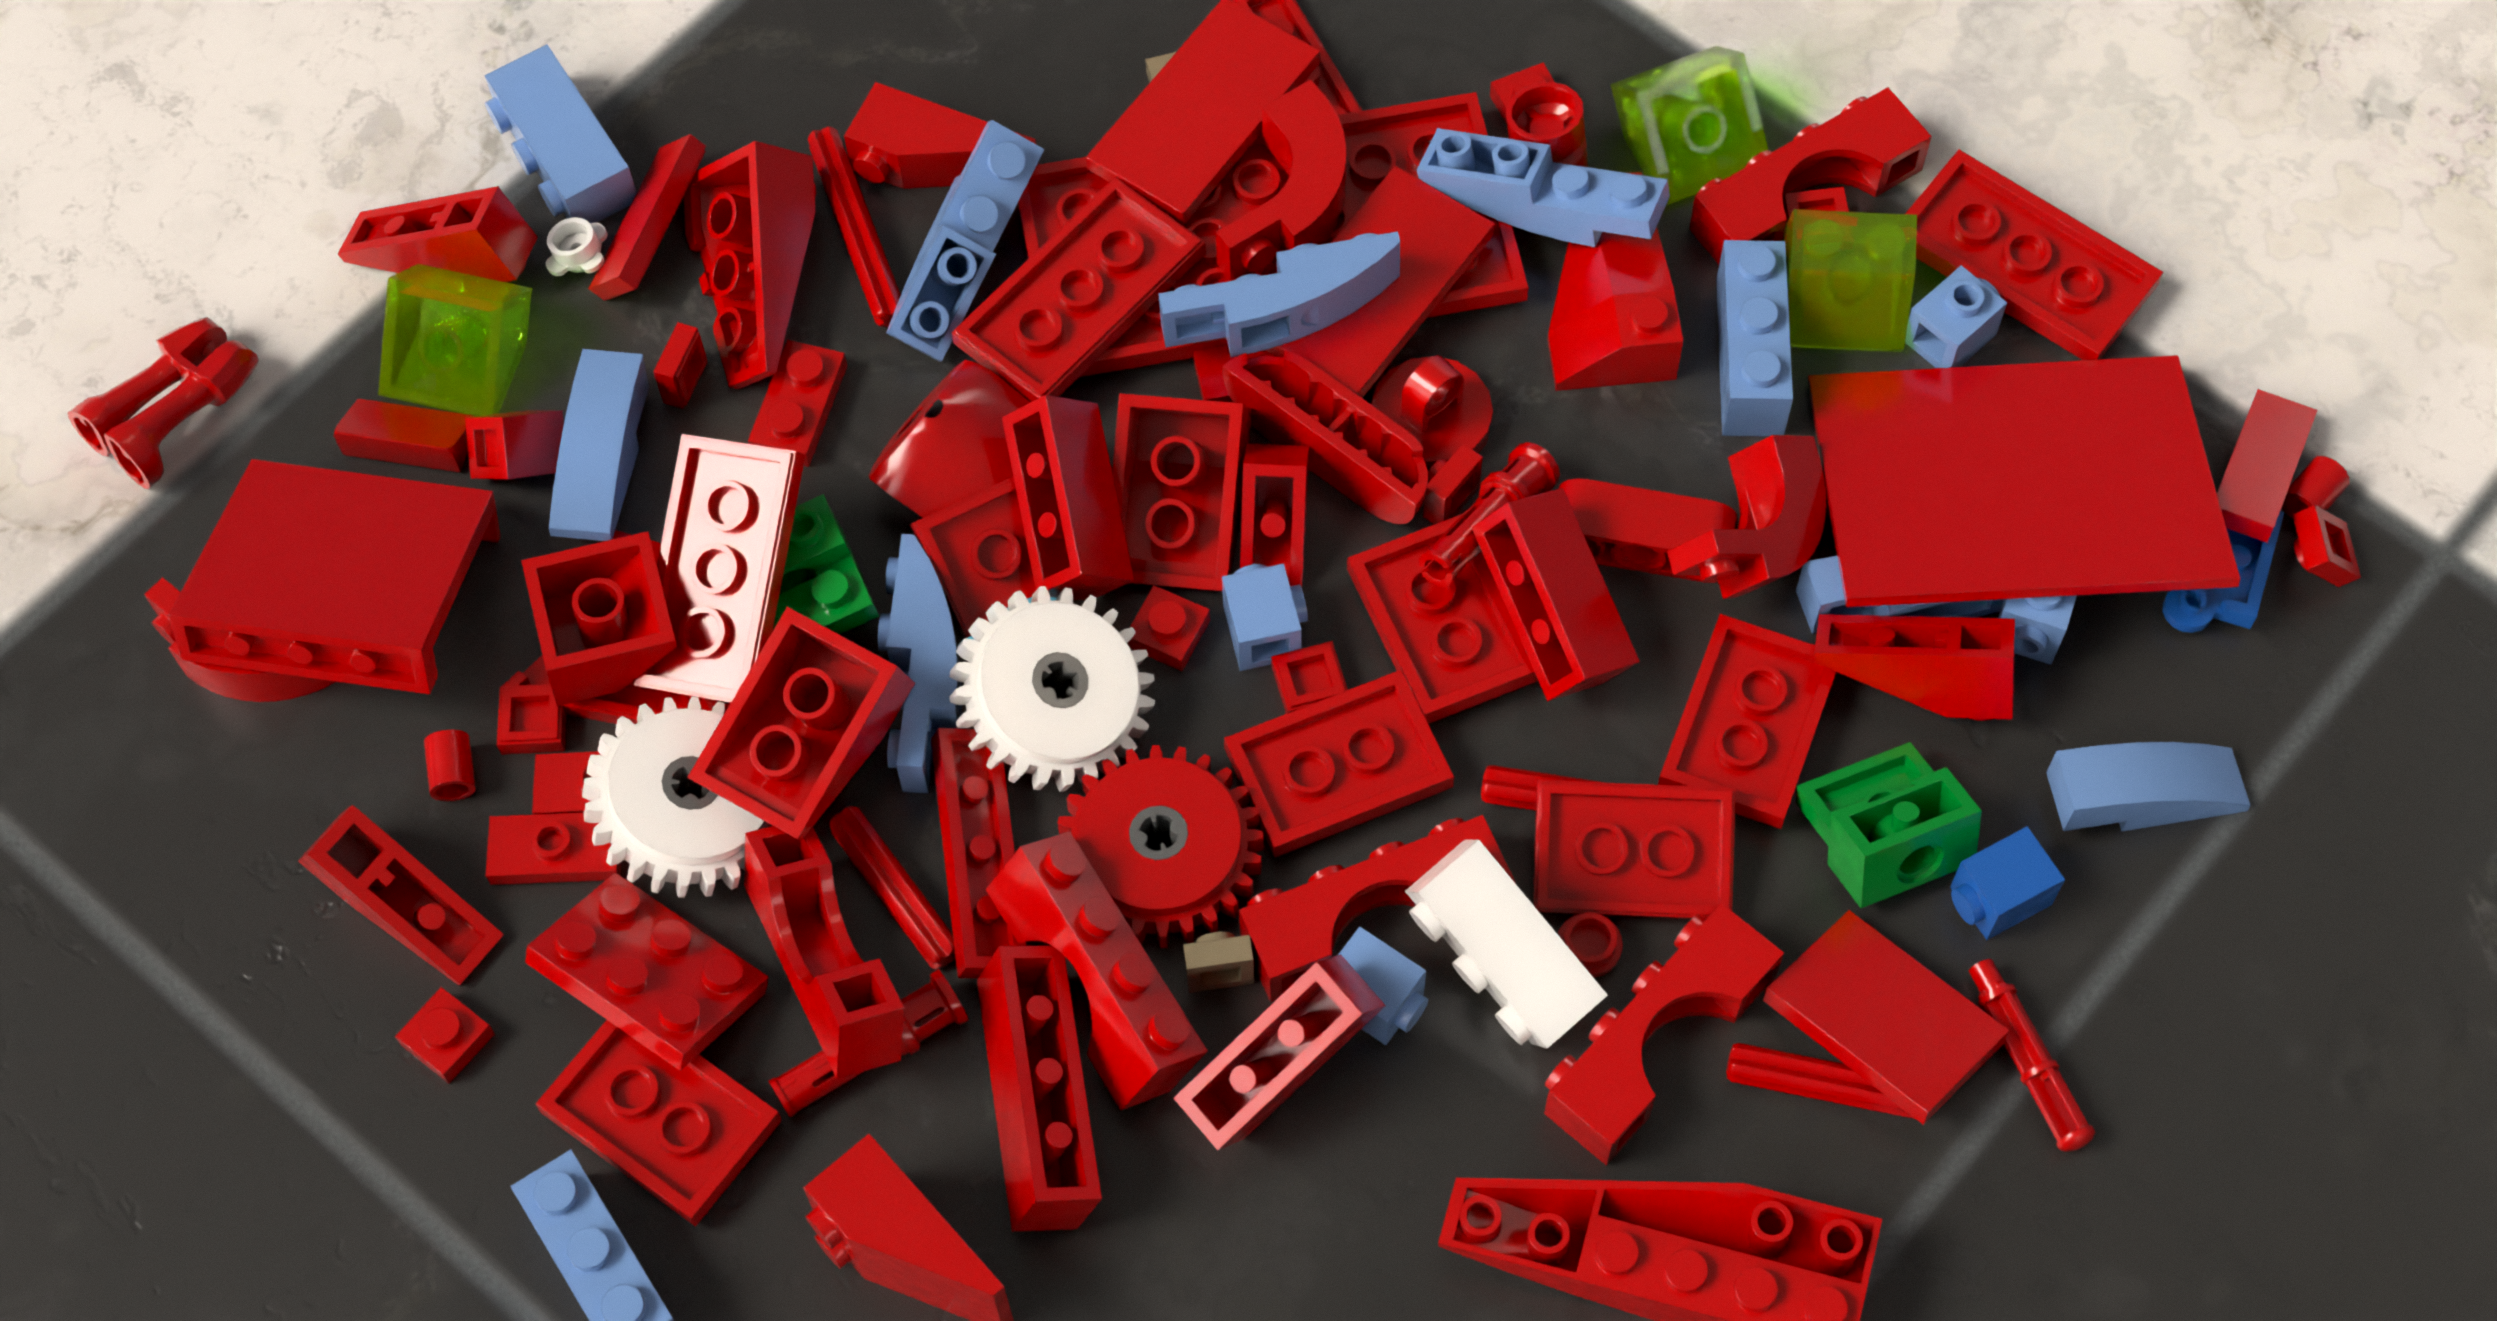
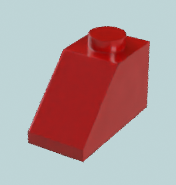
(1275, 507)

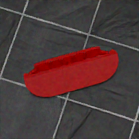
(1347, 437)

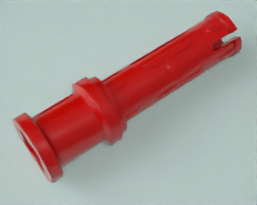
(1528, 473)
(924, 1014)

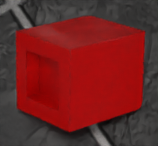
(514, 444)

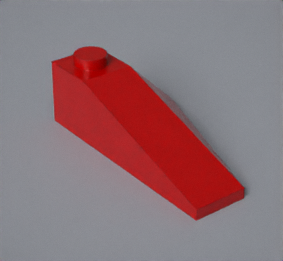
(752, 231)
(1615, 315)

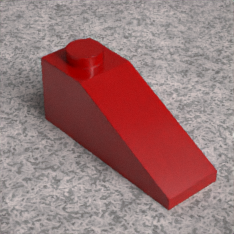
(910, 140)
(458, 232)
(1934, 662)
(400, 895)

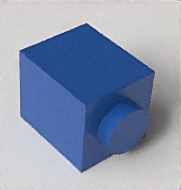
(2005, 883)

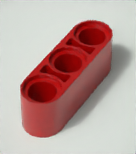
(1639, 525)

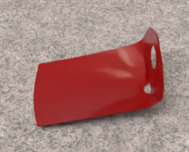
(955, 452)

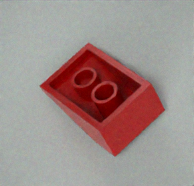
(1180, 487)
(801, 724)
(897, 1238)

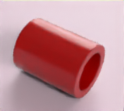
(2316, 485)
(449, 765)

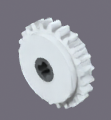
(1025, 720)
(644, 818)

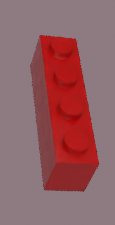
(1038, 1089)

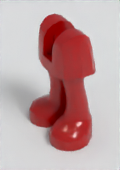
(208, 374)

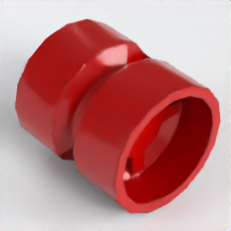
(1551, 116)

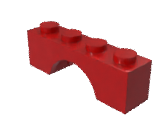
(1865, 147)
(1304, 923)
(1713, 973)
(843, 997)
(1138, 1029)

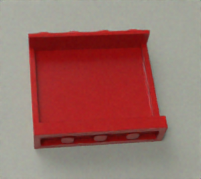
(332, 575)

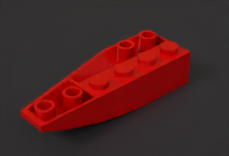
(1670, 1246)

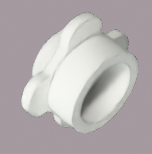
(575, 246)

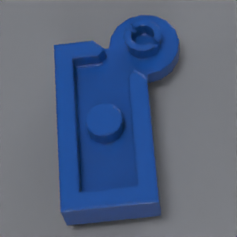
(2195, 608)

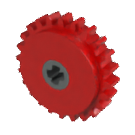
(1174, 803)

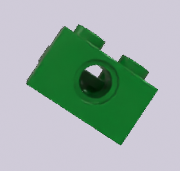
(822, 572)
(1891, 823)

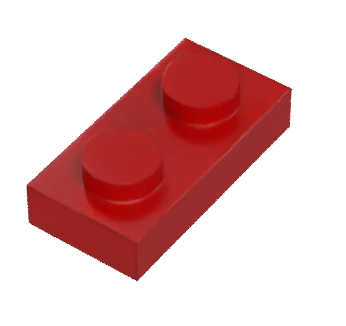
(799, 399)

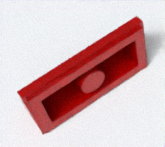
(403, 435)

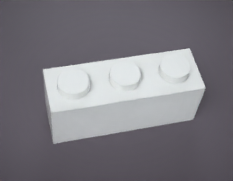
(1503, 945)

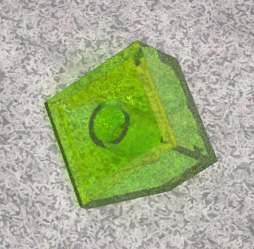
(1691, 119)
(1850, 279)
(452, 339)

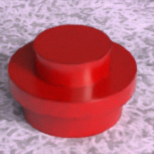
(1593, 941)

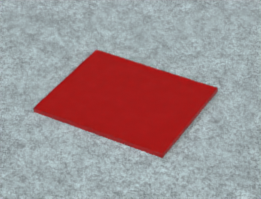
(2018, 482)

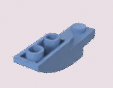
(1529, 191)
(963, 240)
(1307, 294)
(924, 647)

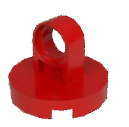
(1437, 404)

